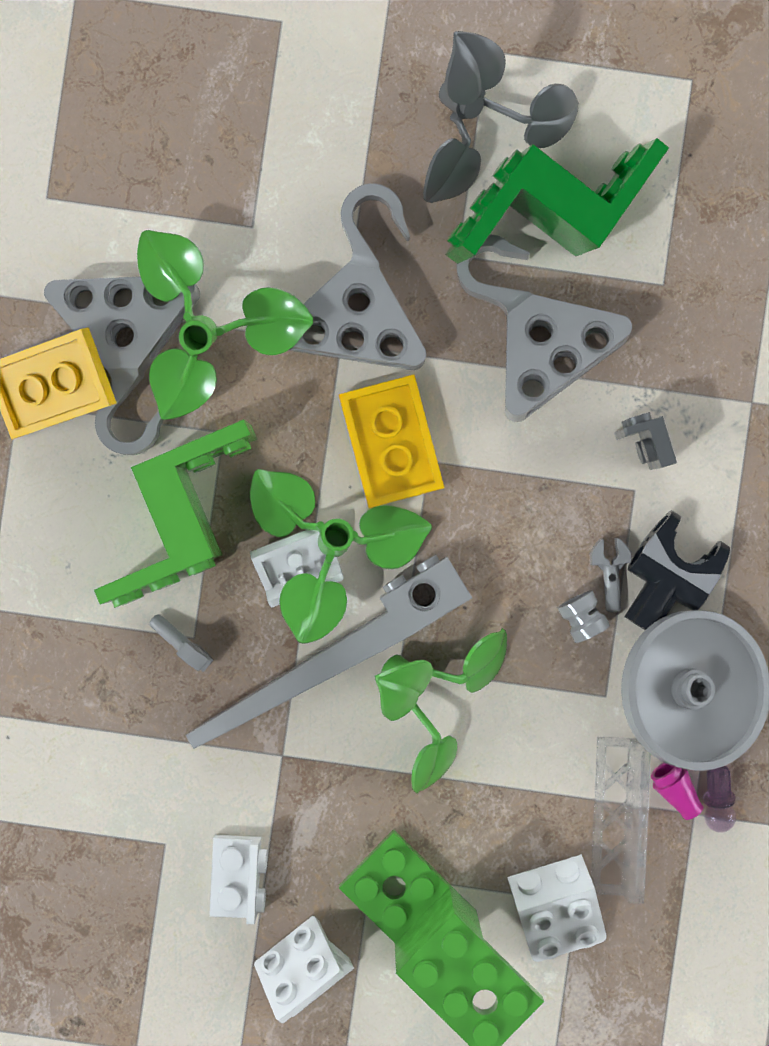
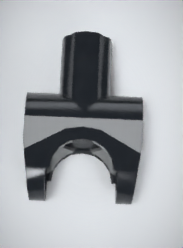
(670, 577)

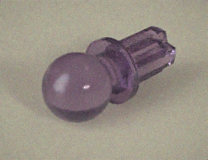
(719, 799)

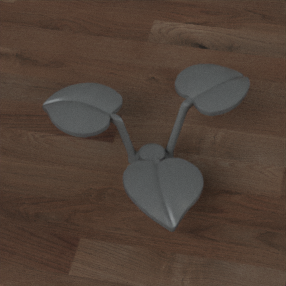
(473, 68)

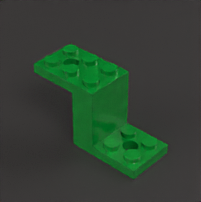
(555, 200)

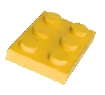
(52, 383)
(391, 441)

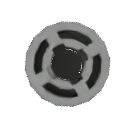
(583, 616)

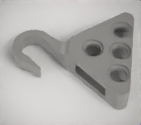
(362, 275)
(568, 328)
(127, 365)

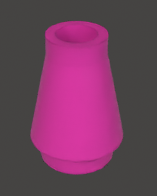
(677, 789)

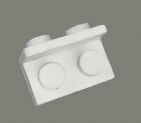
(236, 877)

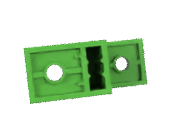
(178, 512)
(440, 944)

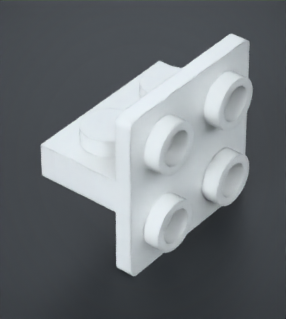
(300, 969)

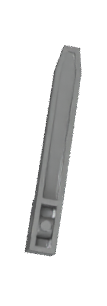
(396, 624)

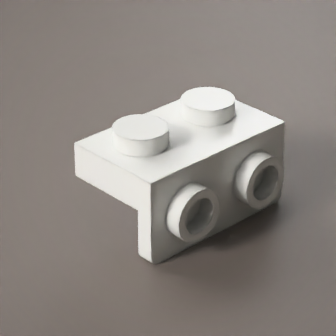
(288, 558)

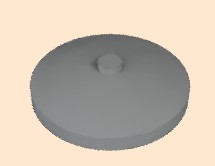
(695, 690)

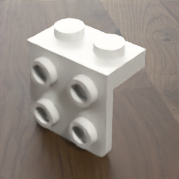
(558, 908)

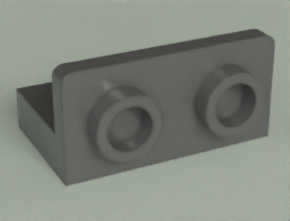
(654, 441)

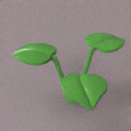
(178, 378)
(316, 605)
(405, 681)

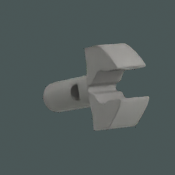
(611, 572)
(188, 651)

